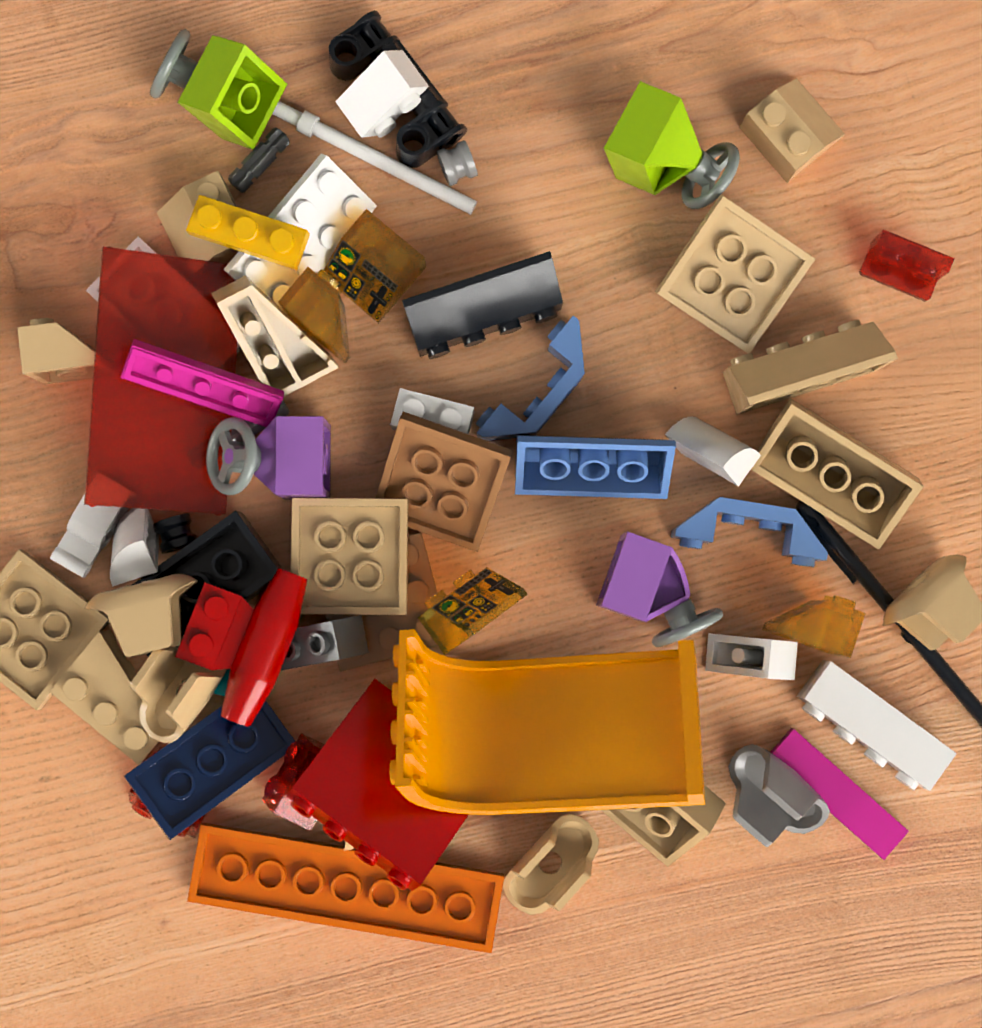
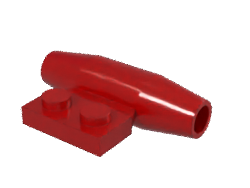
(246, 640)

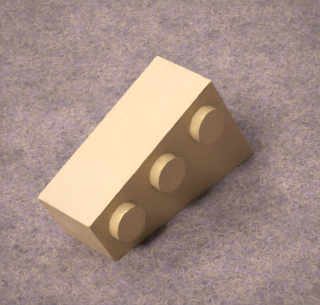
(270, 339)
(101, 695)

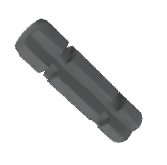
(259, 160)

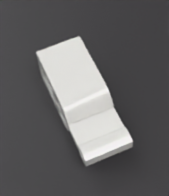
(86, 535)

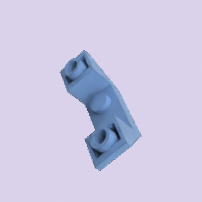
(567, 348)
(798, 540)

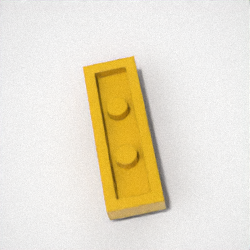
(248, 232)

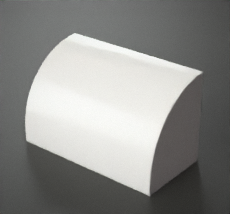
(713, 449)
(134, 547)

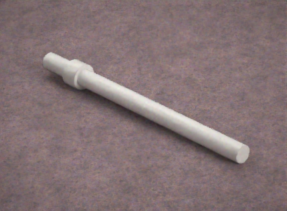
(310, 125)

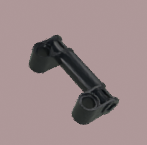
(434, 123)

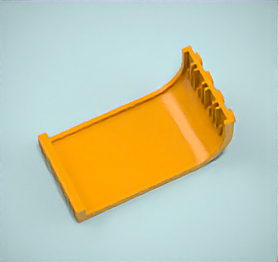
(546, 731)

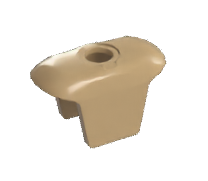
(938, 604)
(145, 613)
(163, 709)
(536, 890)

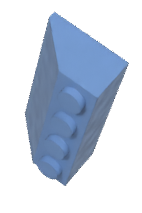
(593, 466)

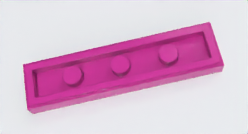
(201, 383)
(843, 797)

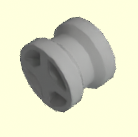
(457, 163)

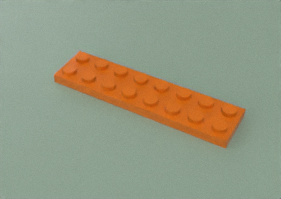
(339, 890)

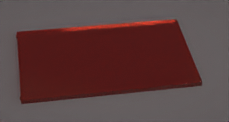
(142, 441)

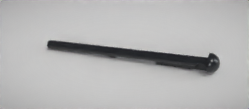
(856, 570)

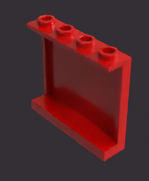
(354, 799)

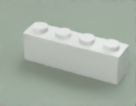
(876, 725)

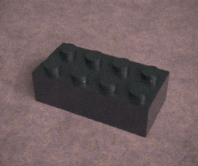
(224, 556)

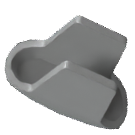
(773, 796)

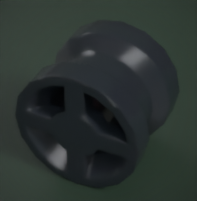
(174, 532)

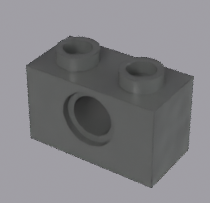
(327, 642)

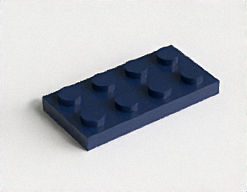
(206, 767)

